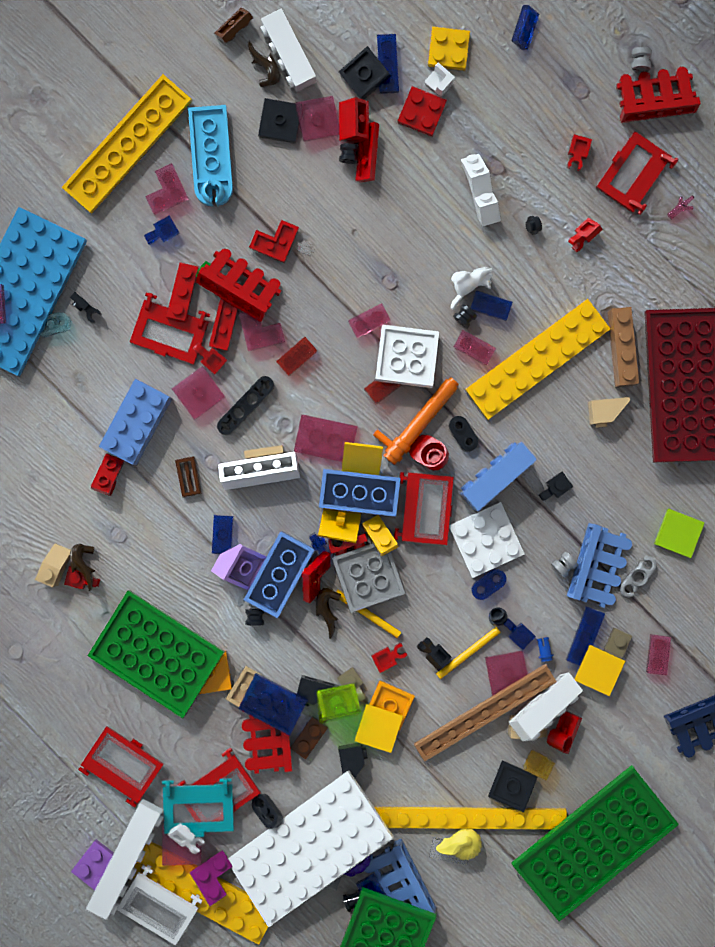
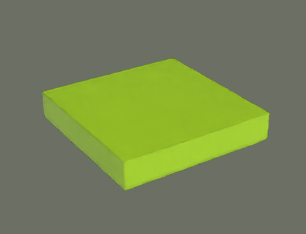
(679, 533)

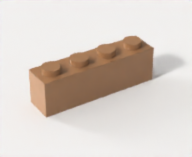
(623, 347)

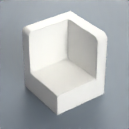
(440, 80)

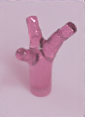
(681, 206)

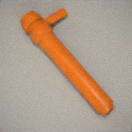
(401, 444)

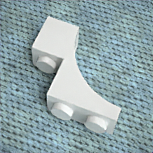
(480, 184)

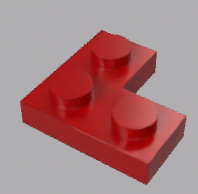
(277, 246)
(312, 574)

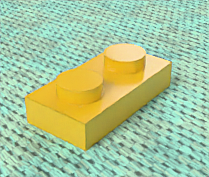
(380, 535)

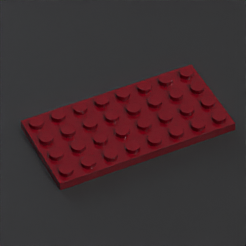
(681, 383)

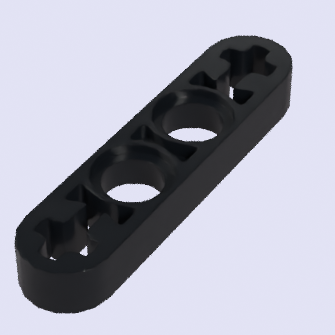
(248, 408)

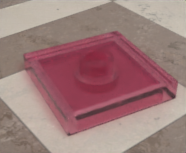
(317, 118)
(198, 392)
(505, 670)
(176, 854)

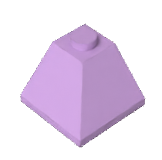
(239, 566)

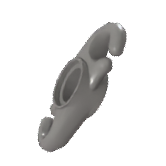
(646, 575)

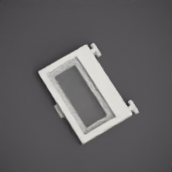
(157, 907)

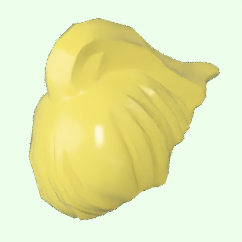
(463, 844)

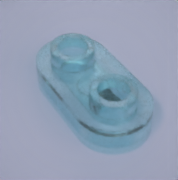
(53, 324)

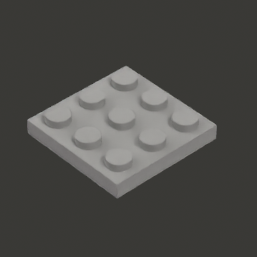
(367, 577)

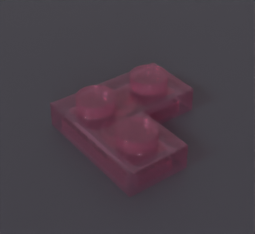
(171, 192)
(258, 336)

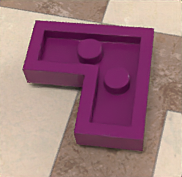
(206, 877)

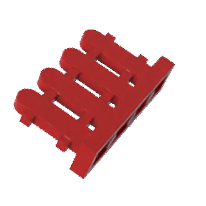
(657, 106)
(234, 293)
(268, 742)

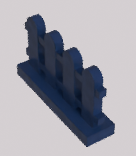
(689, 717)

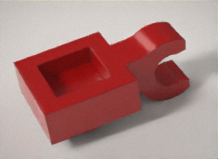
(585, 232)
(211, 359)
(77, 580)

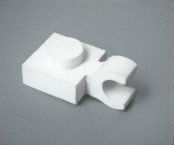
(184, 837)

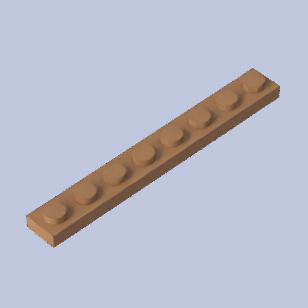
(485, 712)

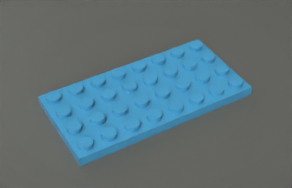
(34, 271)

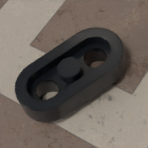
(462, 434)
(267, 813)

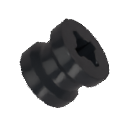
(348, 153)
(465, 316)
(254, 617)

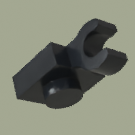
(81, 304)
(557, 485)
(436, 654)

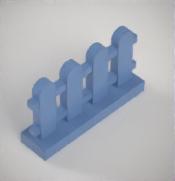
(588, 553)
(400, 873)

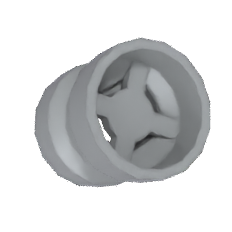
(641, 59)
(568, 561)

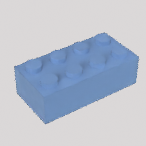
(135, 422)
(498, 476)
(359, 492)
(279, 574)

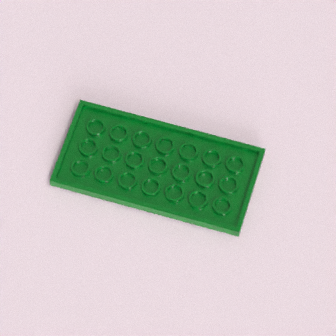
(595, 843)

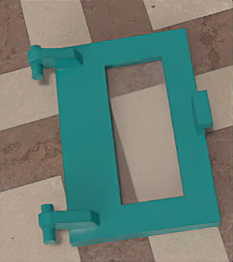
(199, 807)

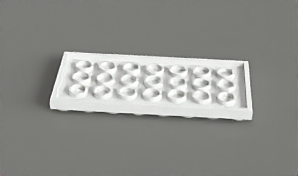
(309, 848)

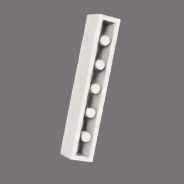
(124, 859)

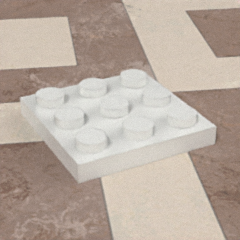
(407, 356)
(486, 539)

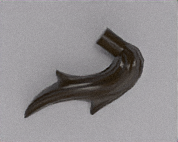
(268, 63)
(78, 564)
(323, 608)

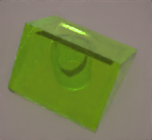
(337, 703)

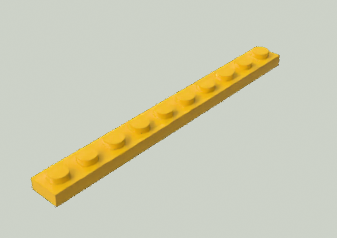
(471, 817)

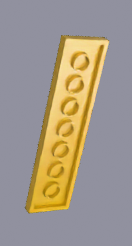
(127, 143)
(537, 359)
(233, 911)

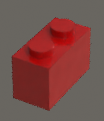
(354, 120)

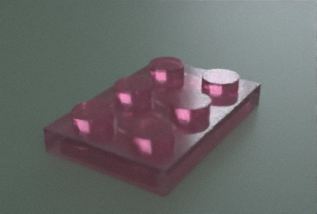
(323, 437)

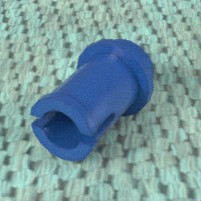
(545, 651)

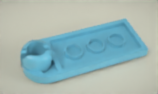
(211, 153)

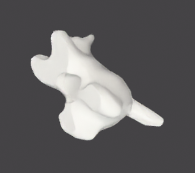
(466, 282)

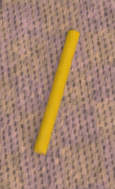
(374, 618)
(467, 653)

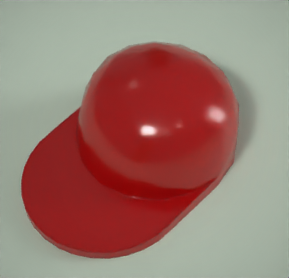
(429, 452)

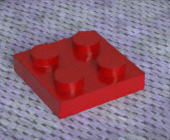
(422, 111)

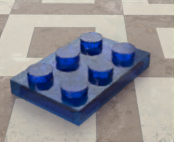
(273, 704)

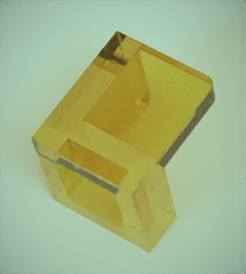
(538, 764)

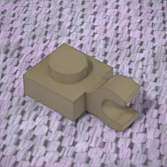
(350, 677)

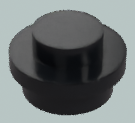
(533, 225)
(498, 616)

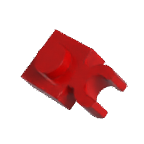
(578, 149)
(385, 658)

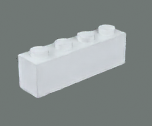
(288, 50)
(259, 471)
(546, 707)

